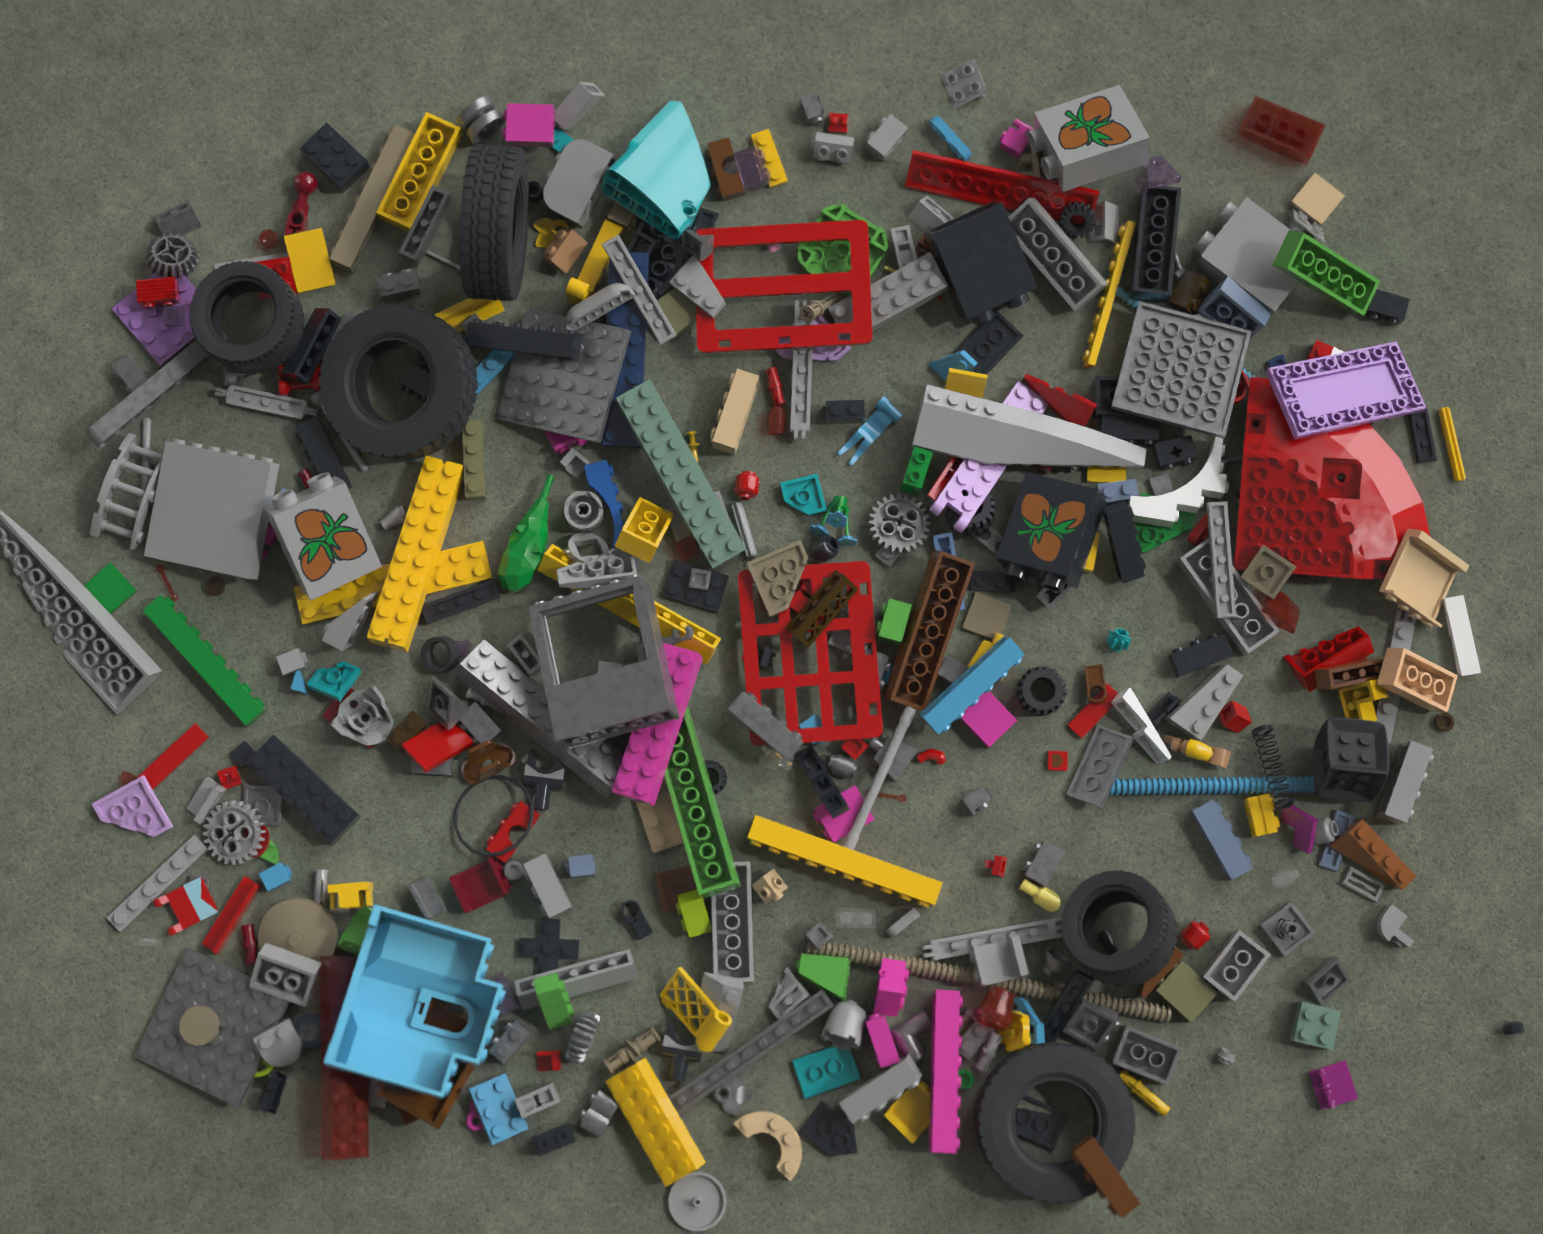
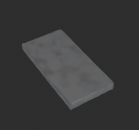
(1100, 766)

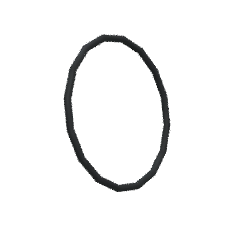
(518, 842)

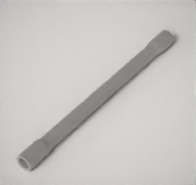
(904, 722)

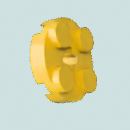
(1020, 1038)

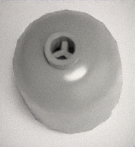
(845, 1025)

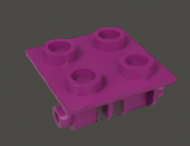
(1333, 1085)

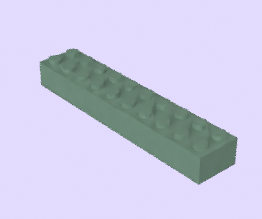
(679, 474)

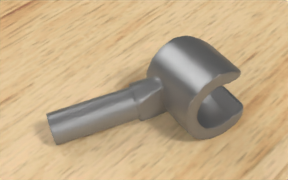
(1181, 270)

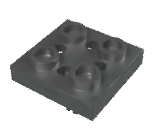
(1299, 930)

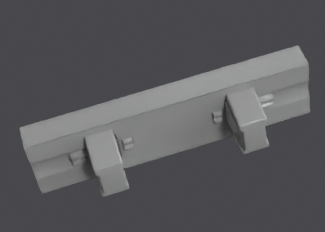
(903, 245)

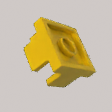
(350, 895)

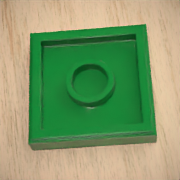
(110, 588)

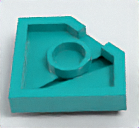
(804, 494)
(334, 682)

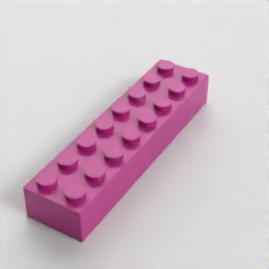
(651, 747)

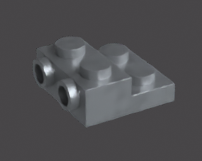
(1092, 1023)

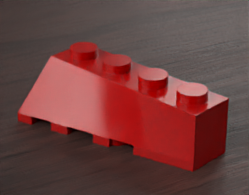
(1345, 648)

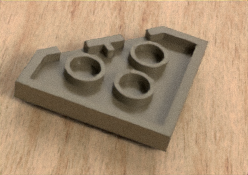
(778, 576)

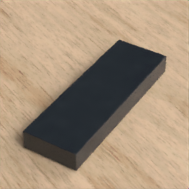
(1422, 437)

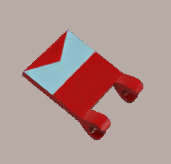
(190, 904)

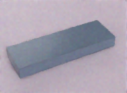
(1331, 858)

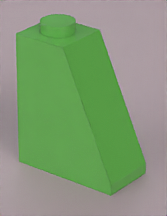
(826, 973)

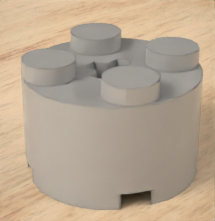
(584, 500)

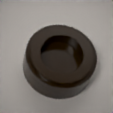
(215, 586)
(1444, 722)

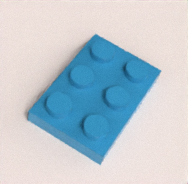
(497, 1109)

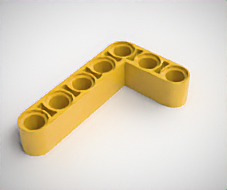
(591, 273)

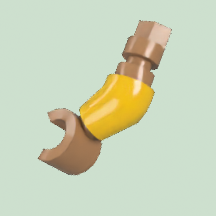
(1199, 751)

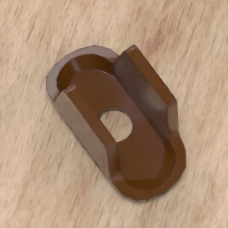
(500, 753)

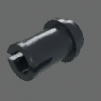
(1107, 942)

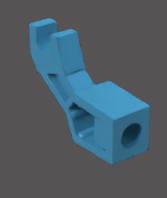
(1025, 1008)

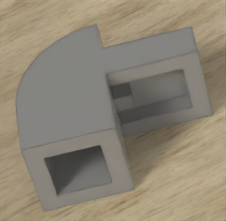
(1388, 926)

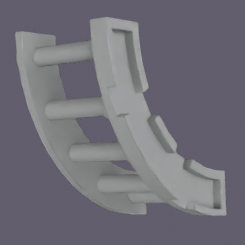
(112, 483)

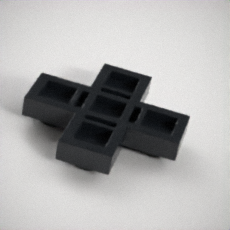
(549, 946)

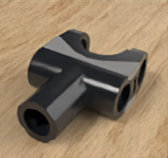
(543, 780)
(679, 1052)

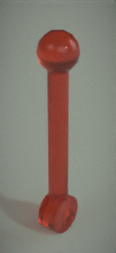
(174, 597)
(902, 797)

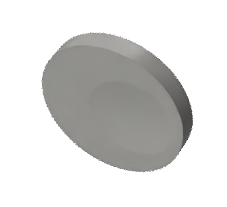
(697, 1201)

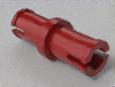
(775, 387)

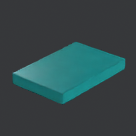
(825, 1070)

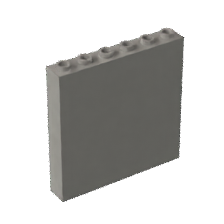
(211, 509)

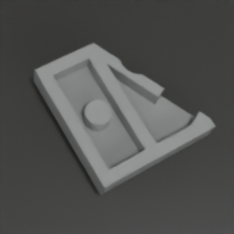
(788, 995)

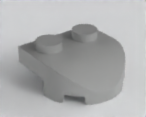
(280, 1044)

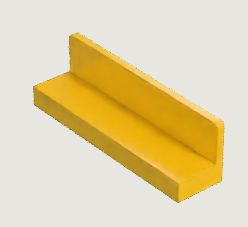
(464, 310)

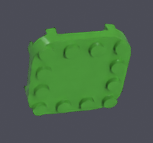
(835, 255)

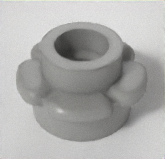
(1226, 1056)

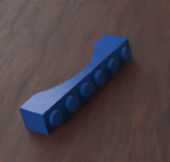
(600, 481)

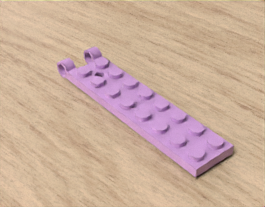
(979, 477)

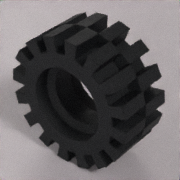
(1081, 210)
(721, 775)

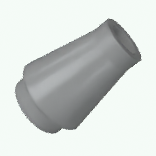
(395, 517)

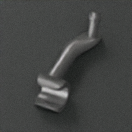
(1231, 461)

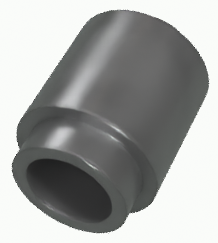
(842, 766)

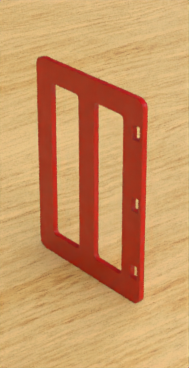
(802, 336)

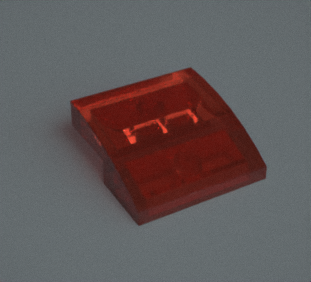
(1283, 610)

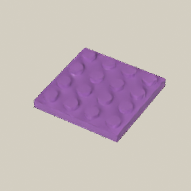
(149, 326)

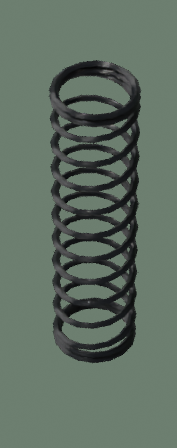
(1264, 734)

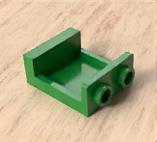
(916, 471)

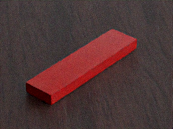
(174, 756)

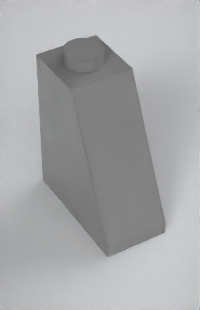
(577, 104)

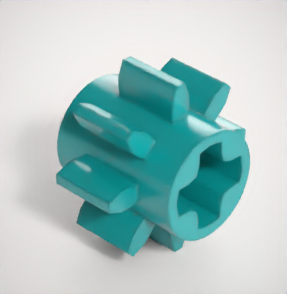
(1118, 640)

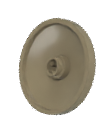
(300, 928)

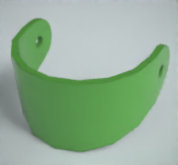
(355, 932)

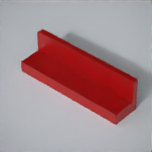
(231, 915)

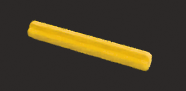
(1452, 444)

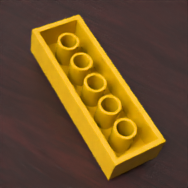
(419, 170)
(655, 1122)

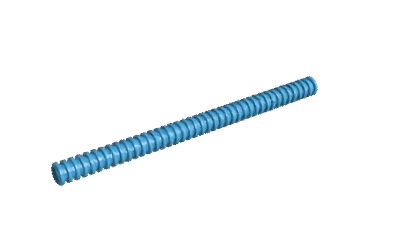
(1209, 785)

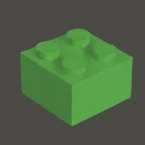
(894, 622)

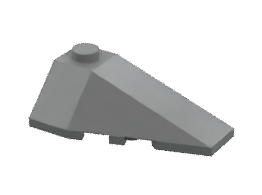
(726, 996)

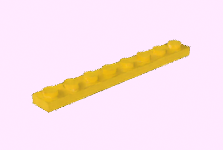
(1106, 301)

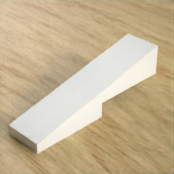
(1461, 635)
(1145, 732)

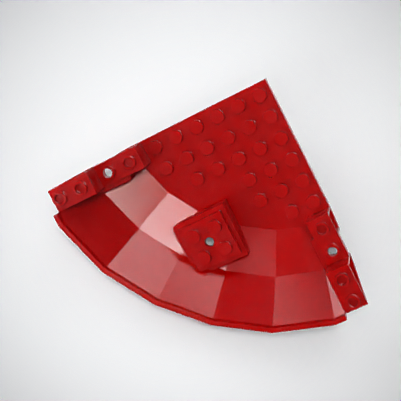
(1302, 509)

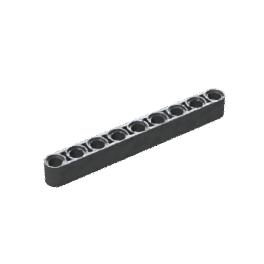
(148, 394)

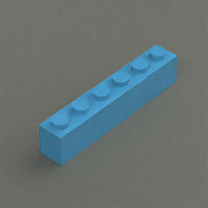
(972, 685)

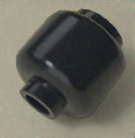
(824, 548)

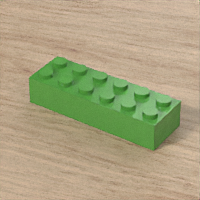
(1326, 272)

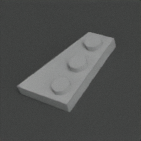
(698, 288)

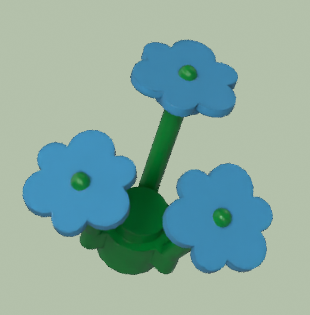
(836, 519)

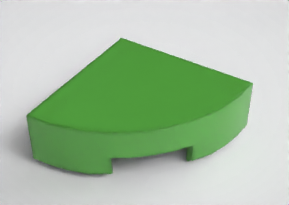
(271, 854)

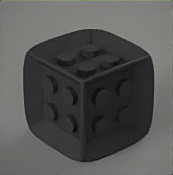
(1350, 759)

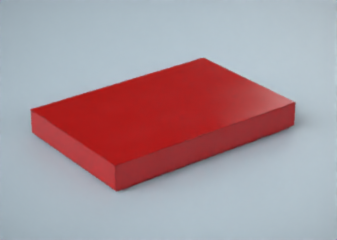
(436, 745)

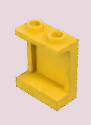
(911, 1111)

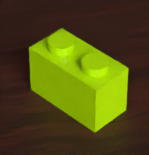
(694, 913)

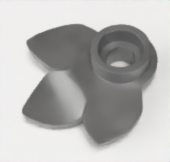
(735, 1095)

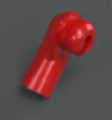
(932, 754)

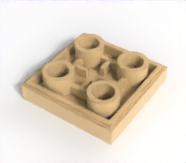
(1317, 199)

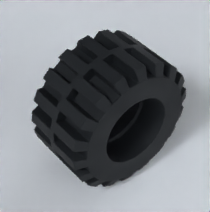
(978, 522)
(1034, 706)

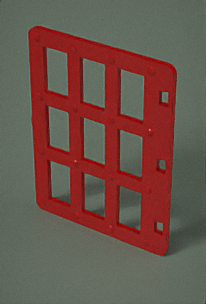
(865, 667)

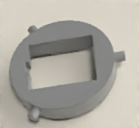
(584, 539)

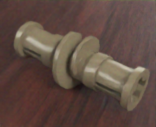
(631, 1050)

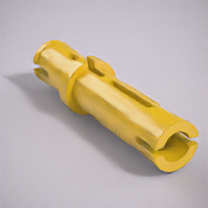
(1136, 1086)

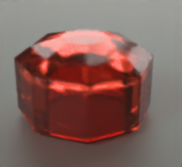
(269, 239)

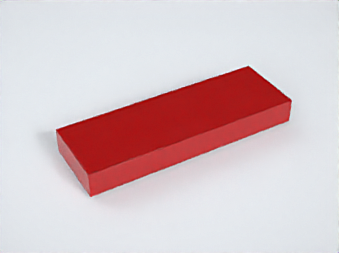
(1092, 713)

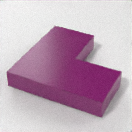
(1304, 826)

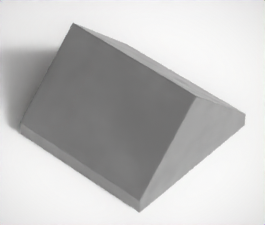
(444, 704)
(1326, 979)

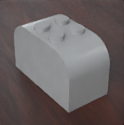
(577, 180)

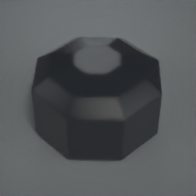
(1513, 1028)

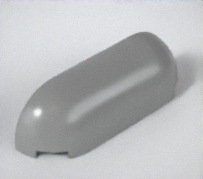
(597, 305)

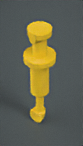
(693, 445)

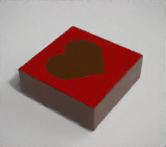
(1057, 761)

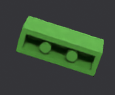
(554, 1001)

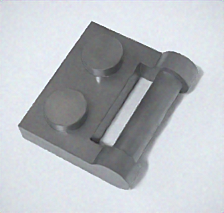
(974, 1036)

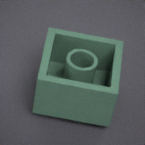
(1315, 1025)

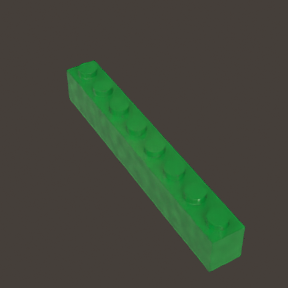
(204, 660)

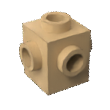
(770, 887)

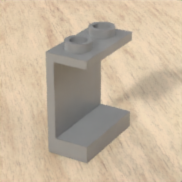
(998, 961)

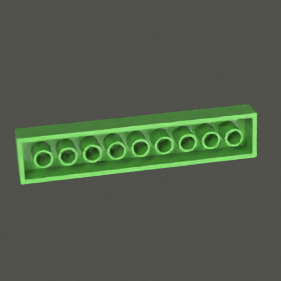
(699, 815)

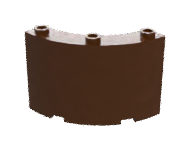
(425, 1107)

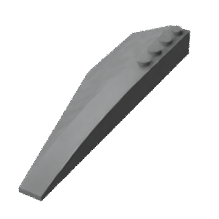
(1011, 435)
(87, 631)

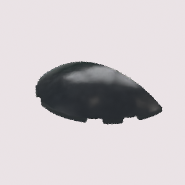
(664, 256)

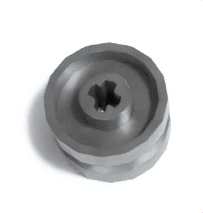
(480, 120)

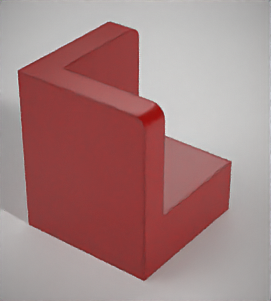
(1235, 716)
(549, 1060)

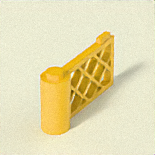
(715, 1022)

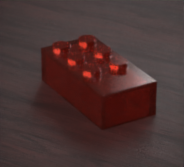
(1281, 130)

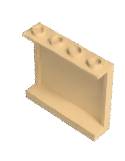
(1421, 576)

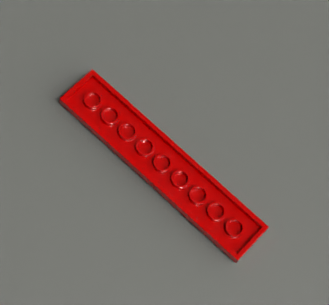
(989, 184)

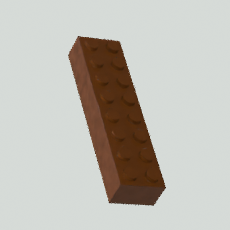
(928, 630)

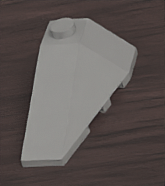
(598, 570)

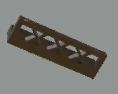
(819, 605)

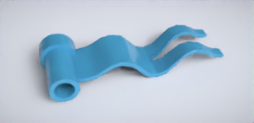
(872, 427)

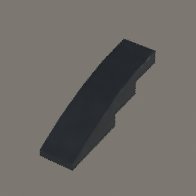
(822, 781)

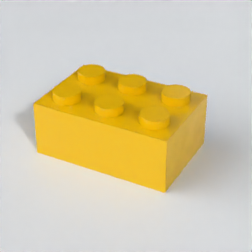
(644, 530)

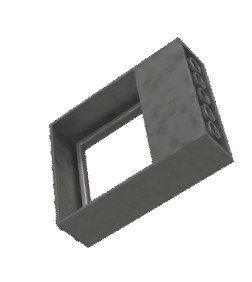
(613, 699)

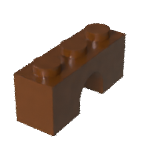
(729, 185)

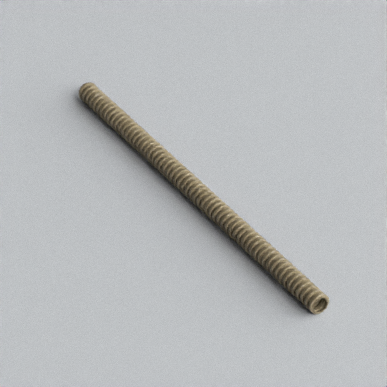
(966, 976)

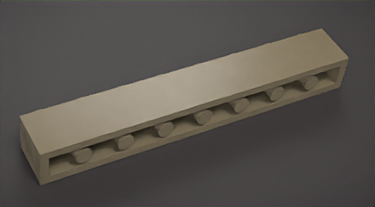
(363, 217)

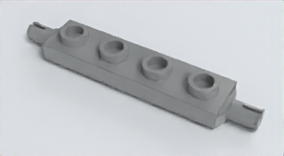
(266, 402)

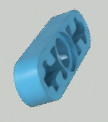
(947, 134)

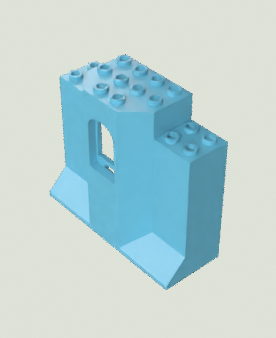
(397, 969)

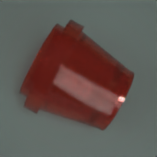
(996, 1009)

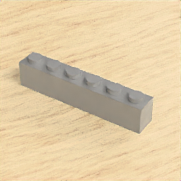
(582, 977)

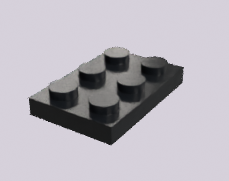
(678, 587)

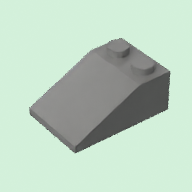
(346, 628)

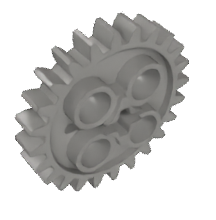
(895, 540)
(222, 820)

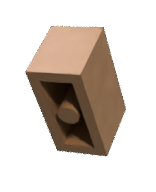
(564, 250)

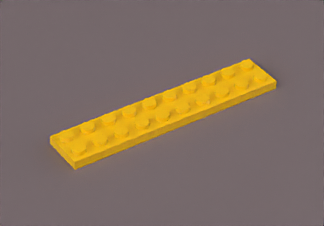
(453, 569)

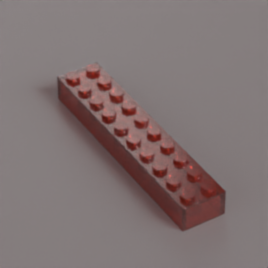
(342, 1093)

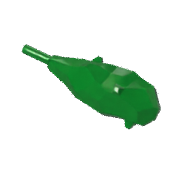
(526, 544)

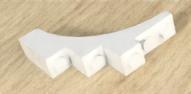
(1165, 508)

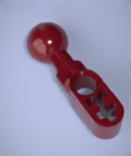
(305, 185)

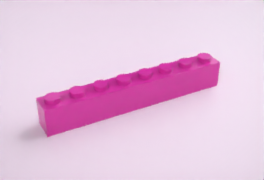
(944, 1072)

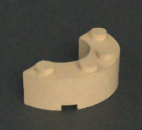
(782, 1130)

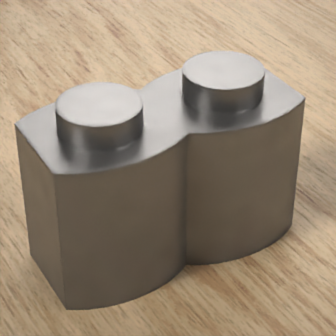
(599, 1113)

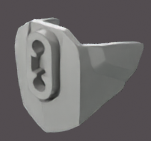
(351, 720)

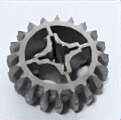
(172, 256)
(582, 1037)

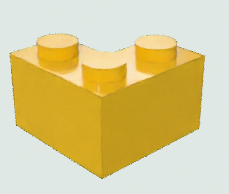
(1359, 699)

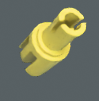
(1042, 896)

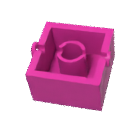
(891, 987)

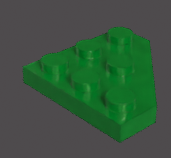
(1153, 535)

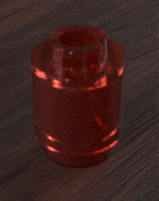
(776, 420)

